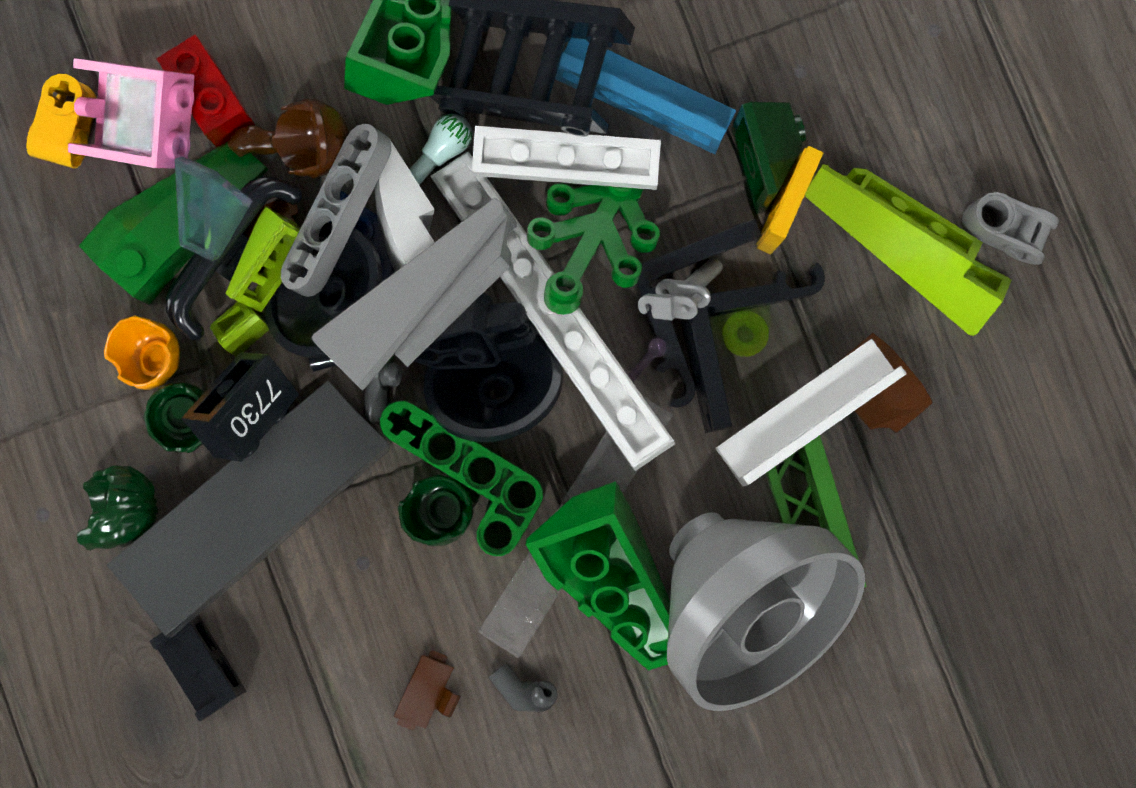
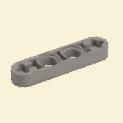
(342, 213)

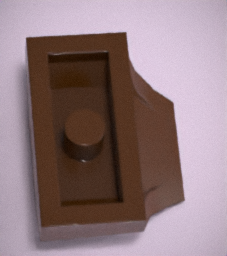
(898, 402)

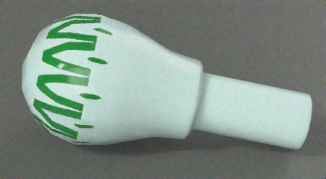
(447, 139)

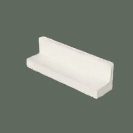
(566, 157)
(808, 412)

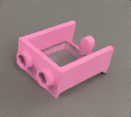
(138, 114)

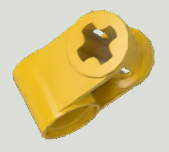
(58, 123)

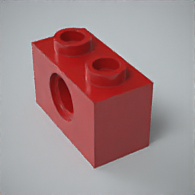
(215, 102)

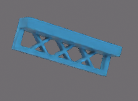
(651, 97)

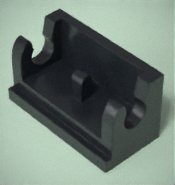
(199, 668)

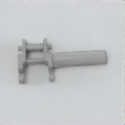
(683, 296)

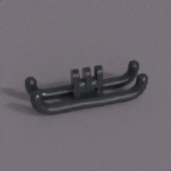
(200, 270)

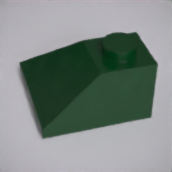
(767, 145)

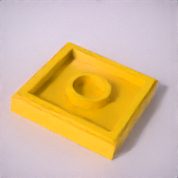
(789, 200)

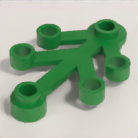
(595, 230)

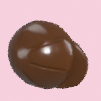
(304, 137)

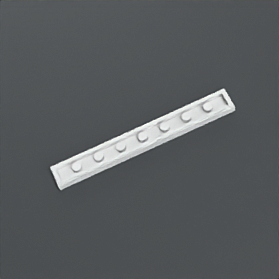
(568, 336)

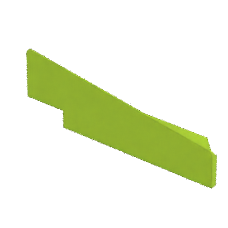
(913, 243)

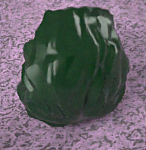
(120, 506)

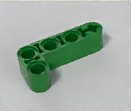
(459, 467)

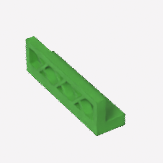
(822, 490)

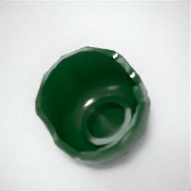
(164, 417)
(436, 511)

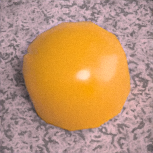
(142, 352)

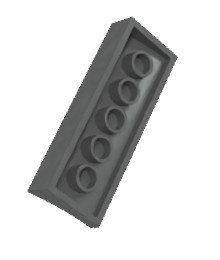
(248, 509)

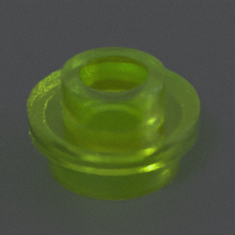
(752, 321)

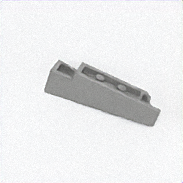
(420, 297)

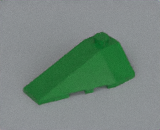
(399, 50)
(141, 236)
(605, 565)

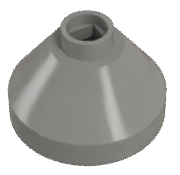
(754, 605)

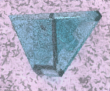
(206, 208)

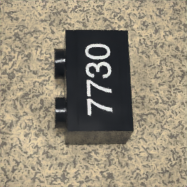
(241, 406)

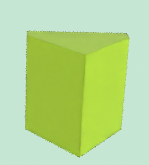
(239, 328)

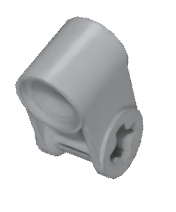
(1018, 228)

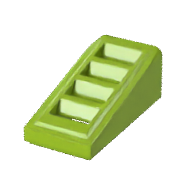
(266, 247)

